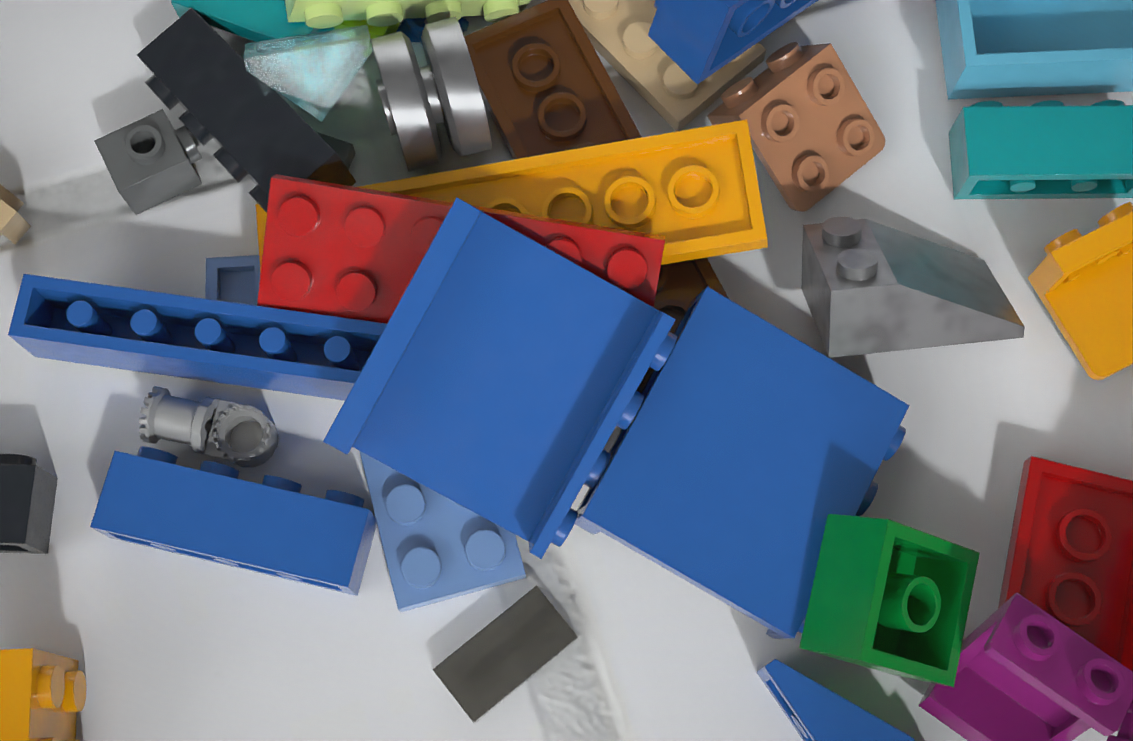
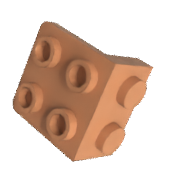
(804, 122)

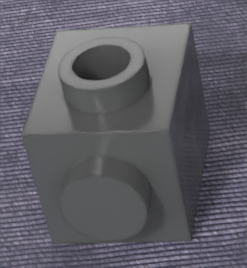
(150, 161)

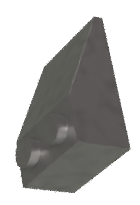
(897, 291)

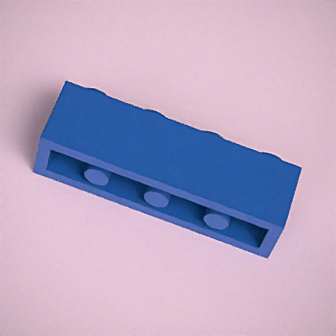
(236, 521)

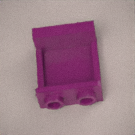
(1030, 681)

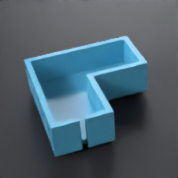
(1035, 47)

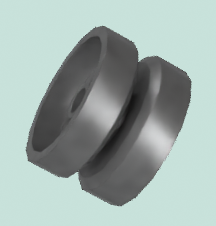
(431, 94)

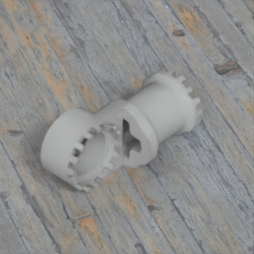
(205, 426)

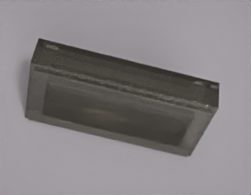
(505, 654)

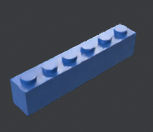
(192, 337)

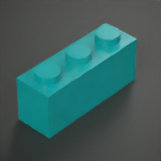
(1042, 151)

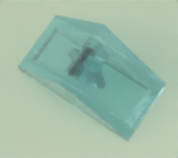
(310, 67)

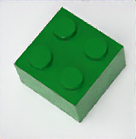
(890, 598)

